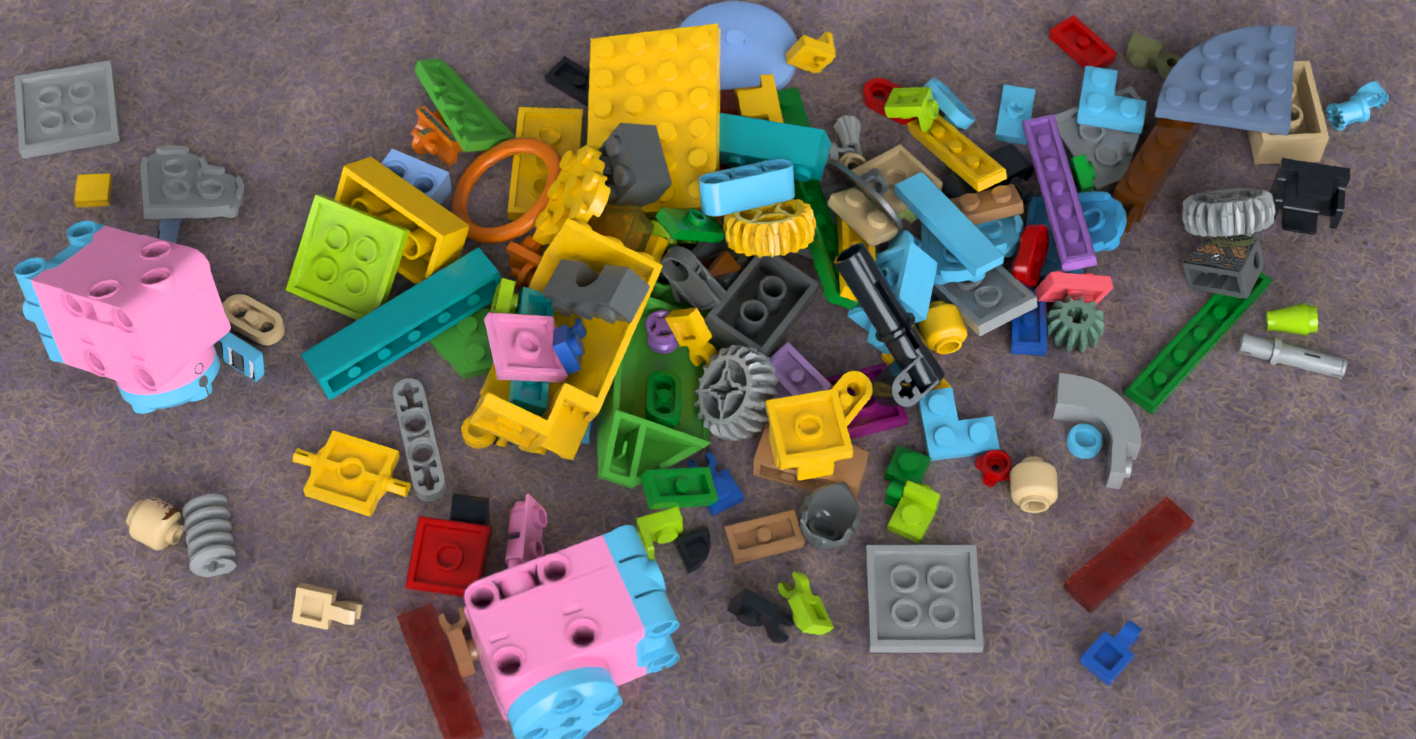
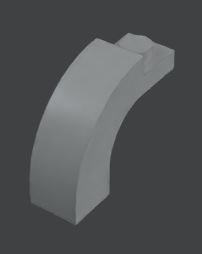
(1095, 404)

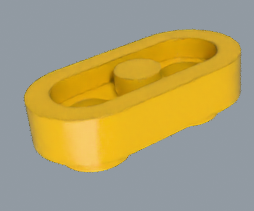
(863, 391)

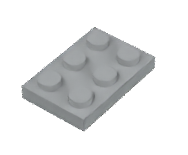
(988, 301)

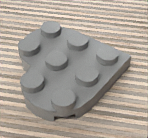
(187, 187)

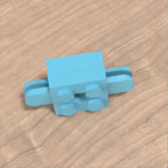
(909, 275)

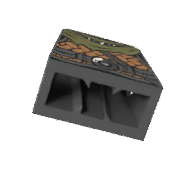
(1225, 265)

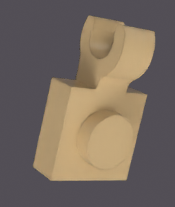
(318, 607)

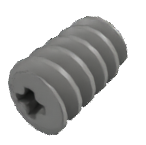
(209, 535)

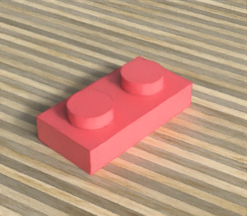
(1060, 284)

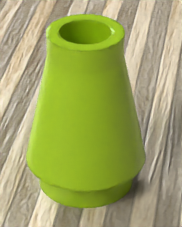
(1295, 319)

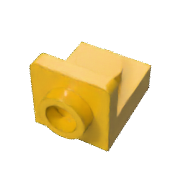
(811, 53)

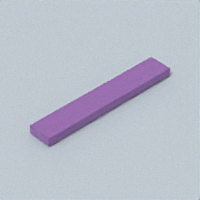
(1059, 193)

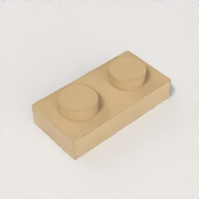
(863, 216)

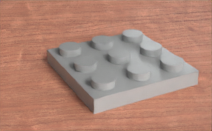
(67, 109)
(923, 599)

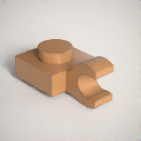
(463, 650)

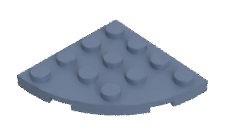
(1234, 81)

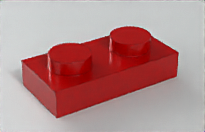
(1082, 43)

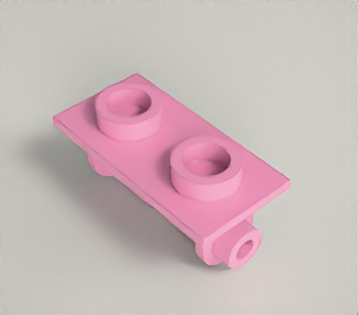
(528, 521)

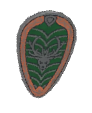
(861, 183)

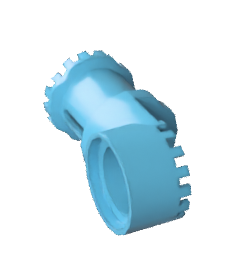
(1357, 107)

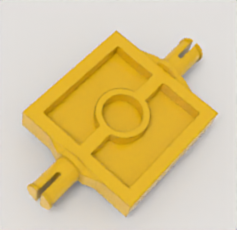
(351, 473)

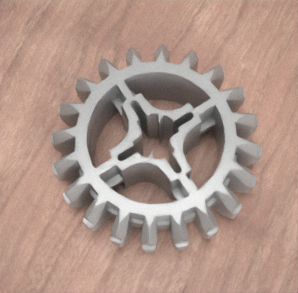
(1228, 212)
(736, 392)

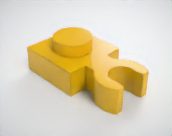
(692, 332)

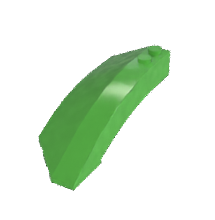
(624, 437)

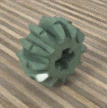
(1075, 324)

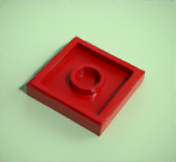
(447, 556)

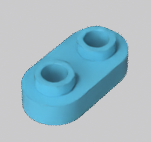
(955, 111)

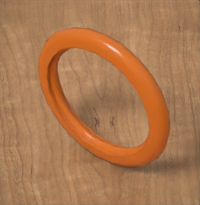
(481, 164)

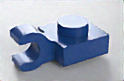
(569, 346)
(1110, 655)

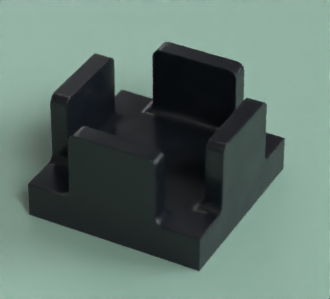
(1309, 191)

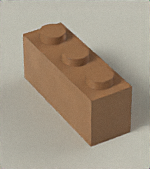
(845, 470)

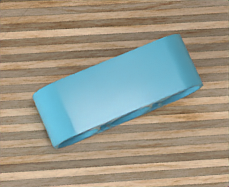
(746, 187)

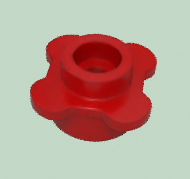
(994, 458)

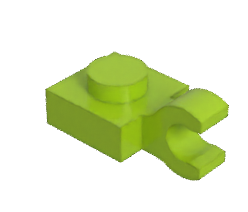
(807, 608)

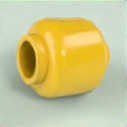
(943, 328)

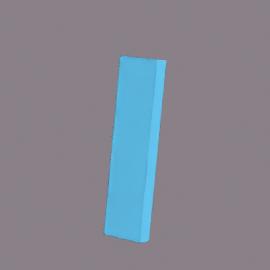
(948, 224)

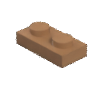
(990, 204)
(764, 537)

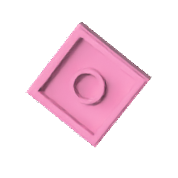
(524, 347)

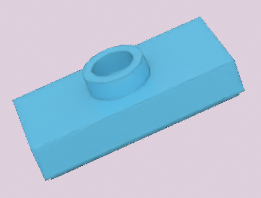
(1014, 108)

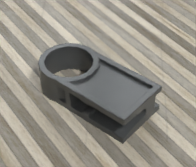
(696, 283)

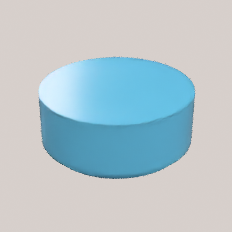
(1084, 441)

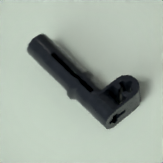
(894, 327)

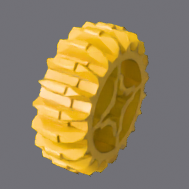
(771, 229)

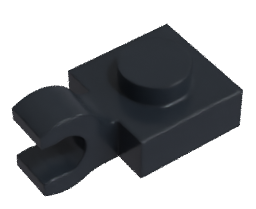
(757, 611)

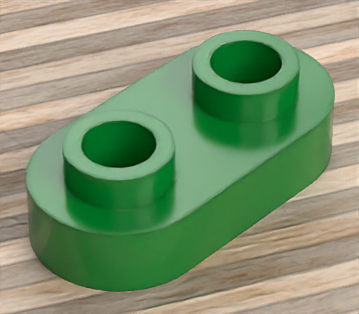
(663, 398)

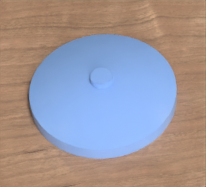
(751, 42)

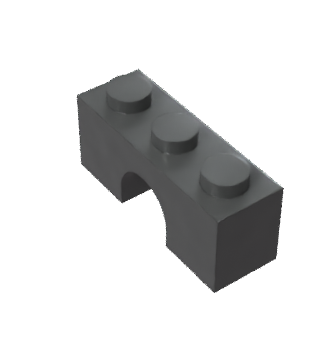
(582, 292)

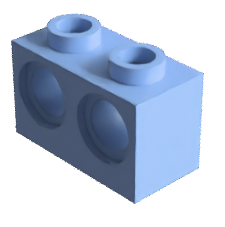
(423, 176)

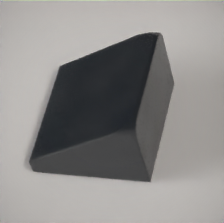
(470, 509)

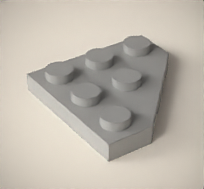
(1106, 148)

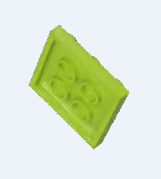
(346, 258)

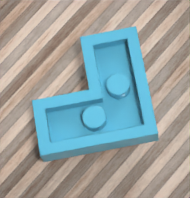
(1102, 109)
(946, 435)

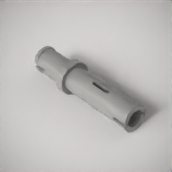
(1291, 355)

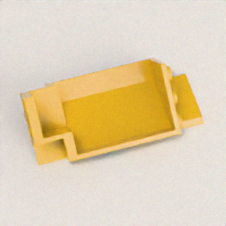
(582, 393)

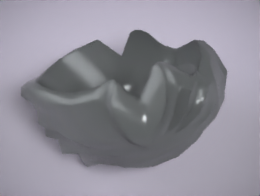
(829, 516)

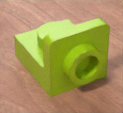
(911, 103)
(504, 299)
(914, 511)
(659, 527)

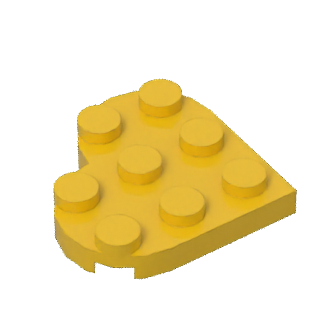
(575, 194)

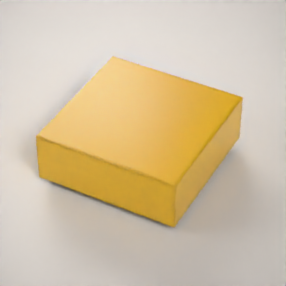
(93, 190)

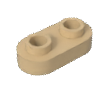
(255, 320)

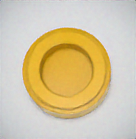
(476, 436)

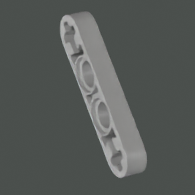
(419, 439)

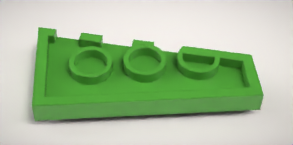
(462, 110)

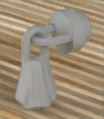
(848, 130)

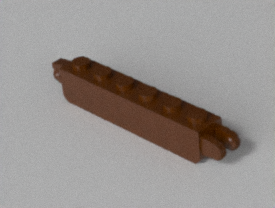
(1152, 167)

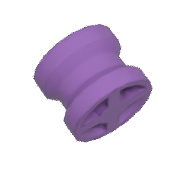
(656, 325)

